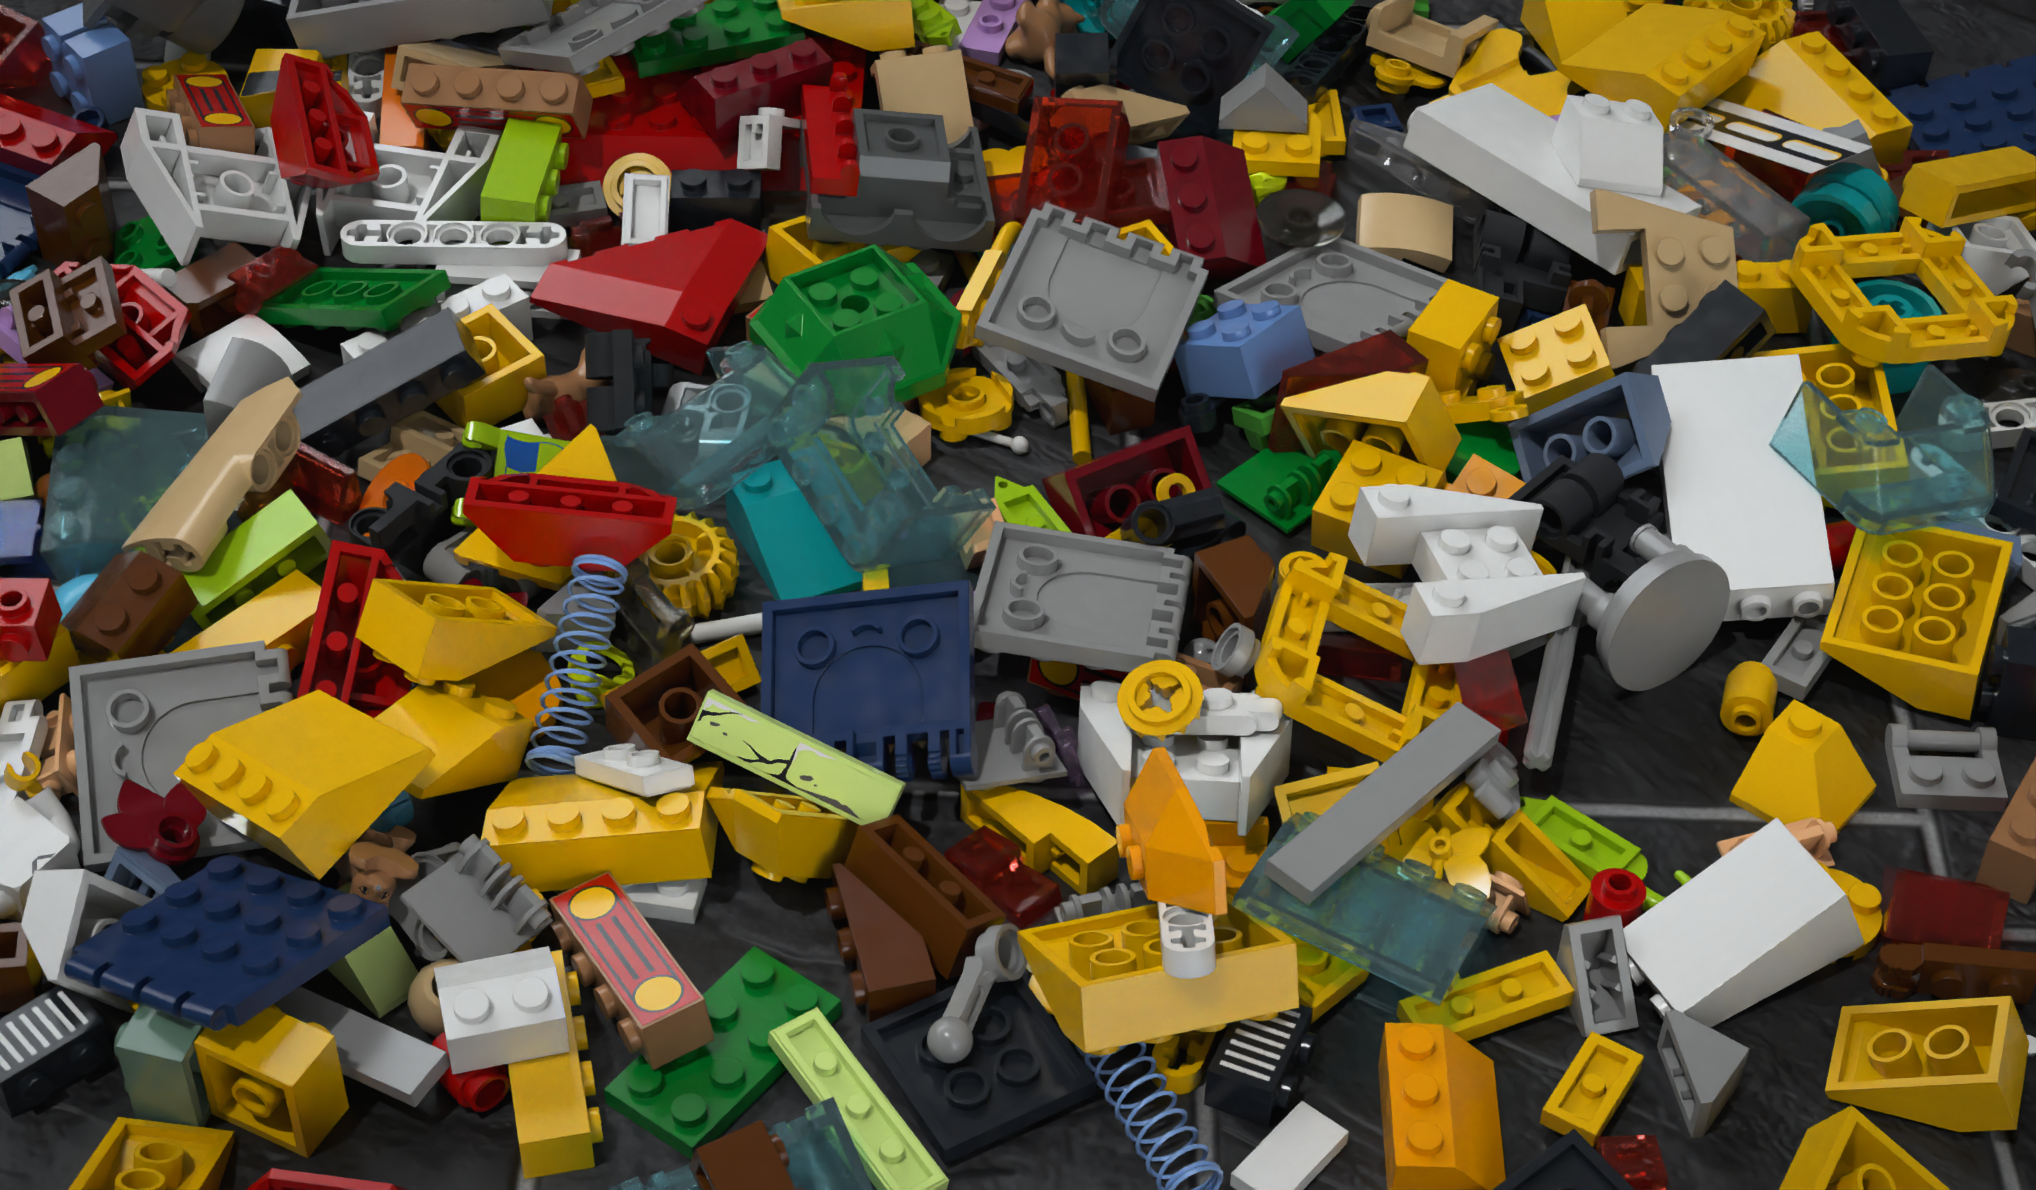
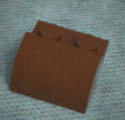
(68, 315)

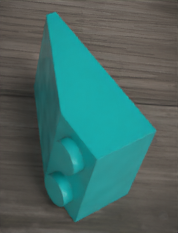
(787, 537)

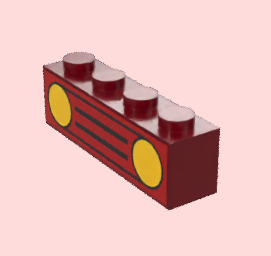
(45, 397)

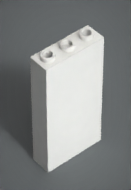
(1507, 156)
(1738, 496)

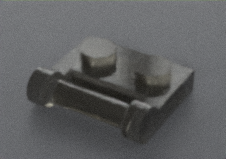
(637, 630)

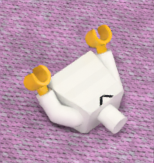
(32, 837)

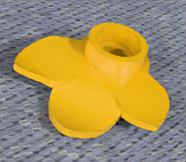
(1397, 74)

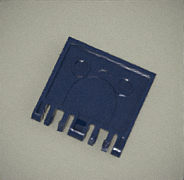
(876, 674)

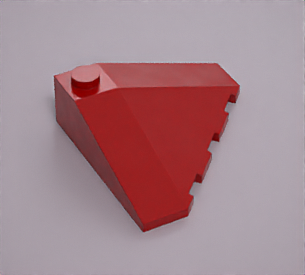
(665, 289)

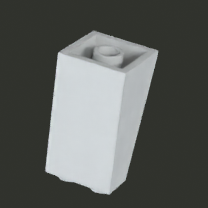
(1741, 930)

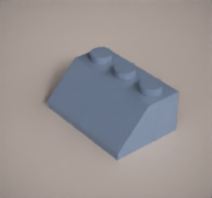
(1615, 418)

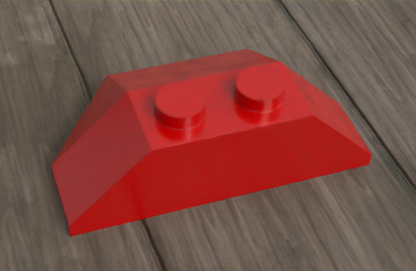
(319, 128)
(152, 321)
(563, 517)
(335, 657)

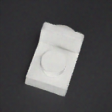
(762, 138)

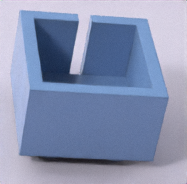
(92, 64)
(1242, 349)

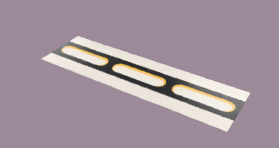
(1775, 137)

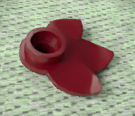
(150, 820)

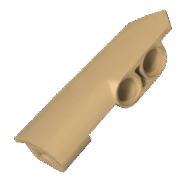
(239, 458)

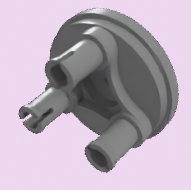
(1659, 614)

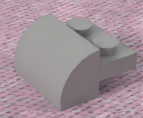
(242, 371)

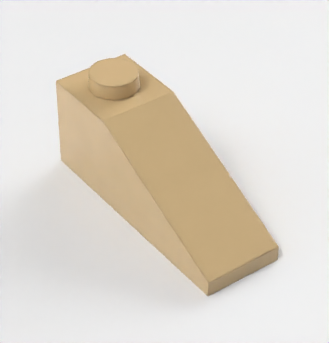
(1148, 116)

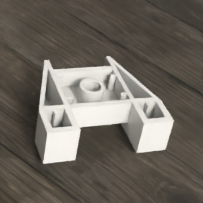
(413, 184)
(208, 190)
(1473, 566)
(1223, 773)

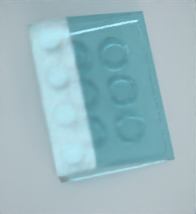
(108, 480)
(1379, 917)

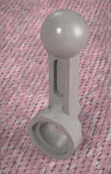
(1231, 655)
(995, 959)

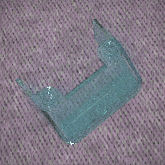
(710, 438)
(1888, 479)

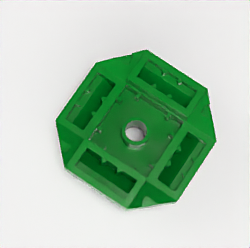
(858, 310)

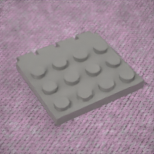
(591, 31)
(1341, 291)
(1093, 301)
(1079, 598)
(147, 714)

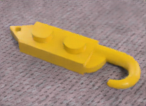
(983, 282)

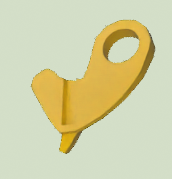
(1497, 62)

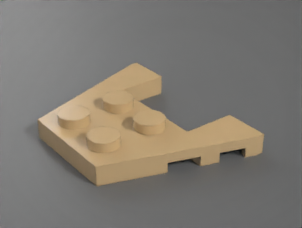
(1680, 265)

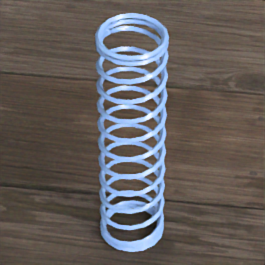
(562, 753)
(1213, 1182)

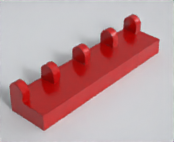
(830, 138)

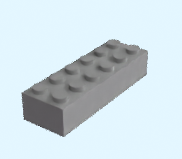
(368, 25)

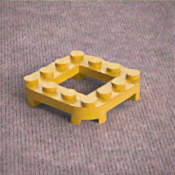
(1975, 321)
(1289, 661)

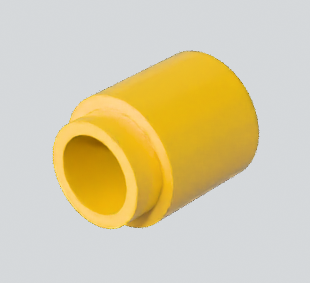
(1749, 699)

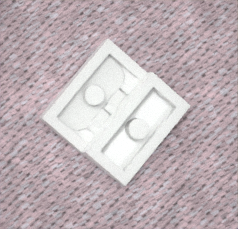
(203, 358)

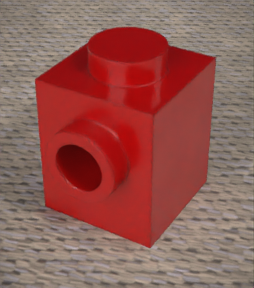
(27, 619)

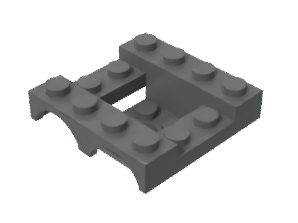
(909, 187)

